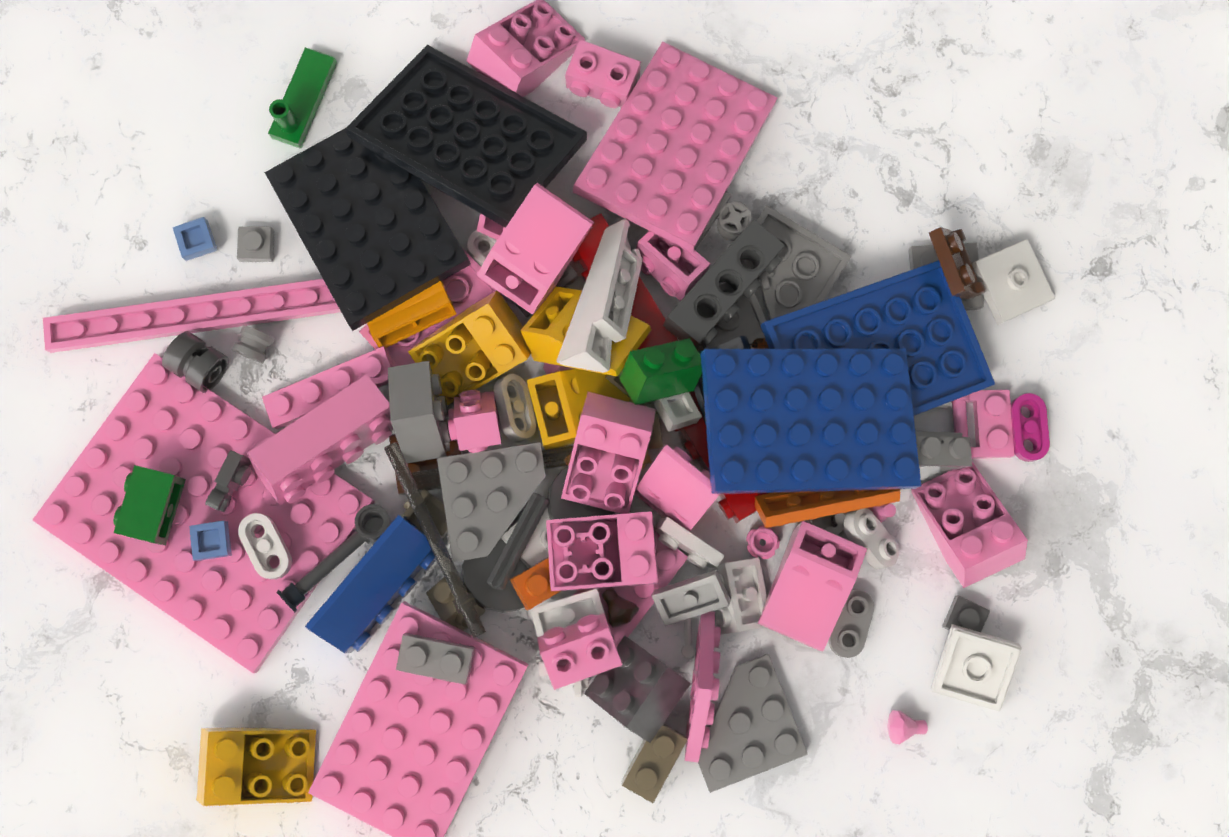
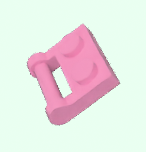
(991, 423)

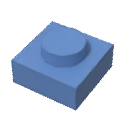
(194, 239)
(210, 540)

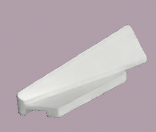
(604, 303)

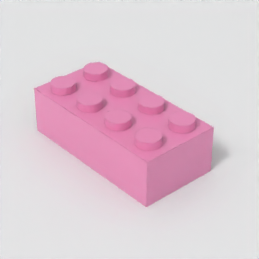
(322, 440)

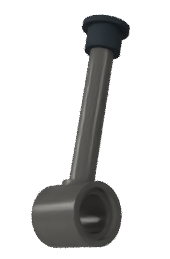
(294, 594)

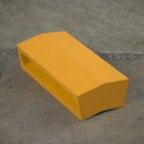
(412, 316)

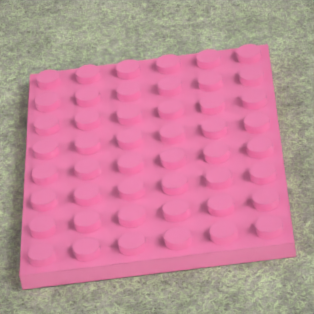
(188, 434)

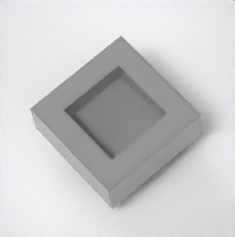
(255, 244)

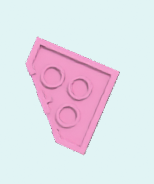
(703, 687)

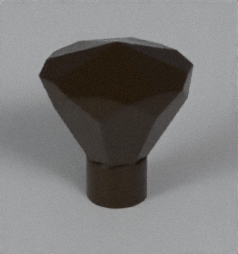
(619, 609)

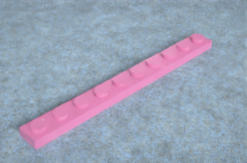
(188, 314)

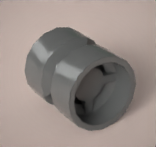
(191, 359)

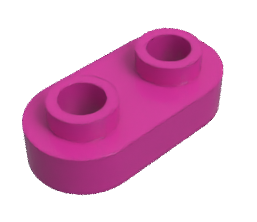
(1032, 428)

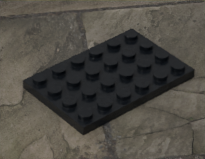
(466, 134)
(365, 226)

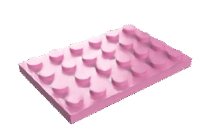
(675, 146)
(415, 737)

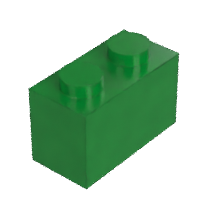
(661, 371)
(148, 505)

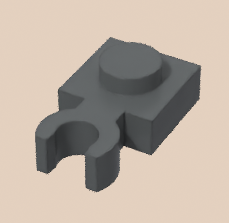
(232, 474)

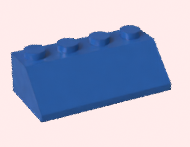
(373, 587)

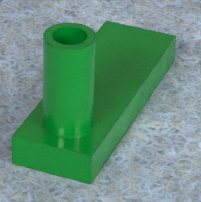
(302, 98)

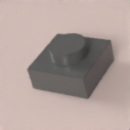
(966, 615)

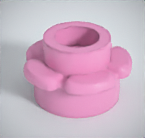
(767, 534)

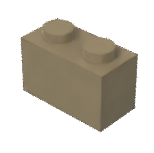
(654, 763)

